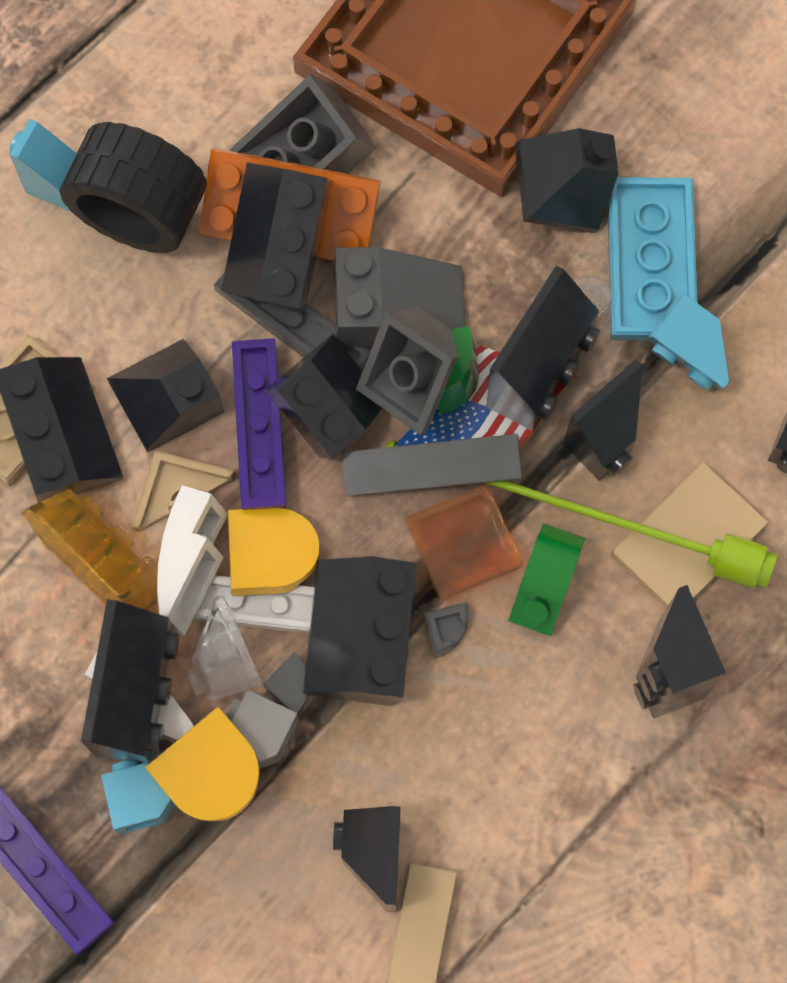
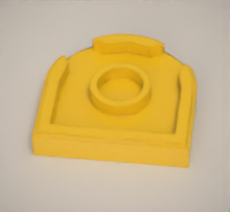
(270, 551)
(209, 770)

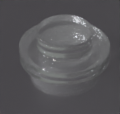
(596, 291)

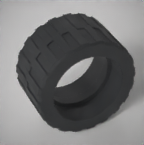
(133, 187)

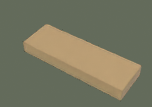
(422, 925)

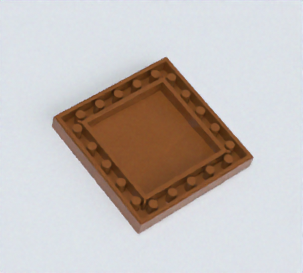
(462, 72)

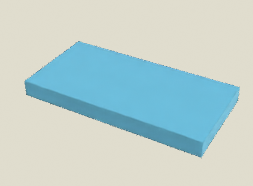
(649, 252)

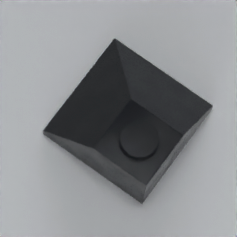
(567, 178)
(166, 395)
(606, 425)
(371, 850)

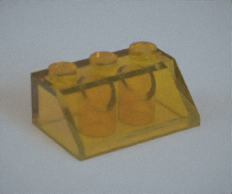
(93, 550)

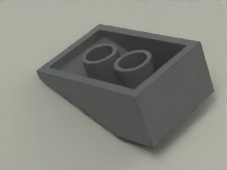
(310, 130)
(385, 280)

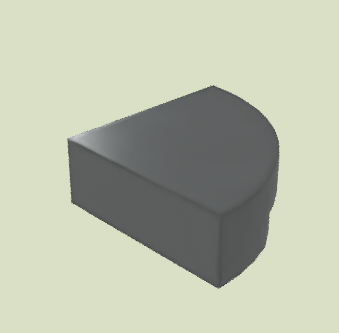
(446, 627)
(287, 684)

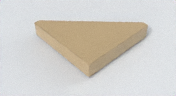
(165, 480)

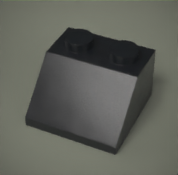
(323, 398)

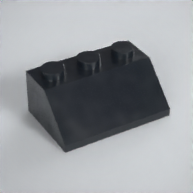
(276, 235)
(543, 351)
(58, 426)
(360, 629)
(679, 661)
(129, 683)

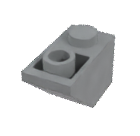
(263, 725)

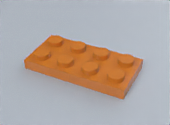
(348, 211)

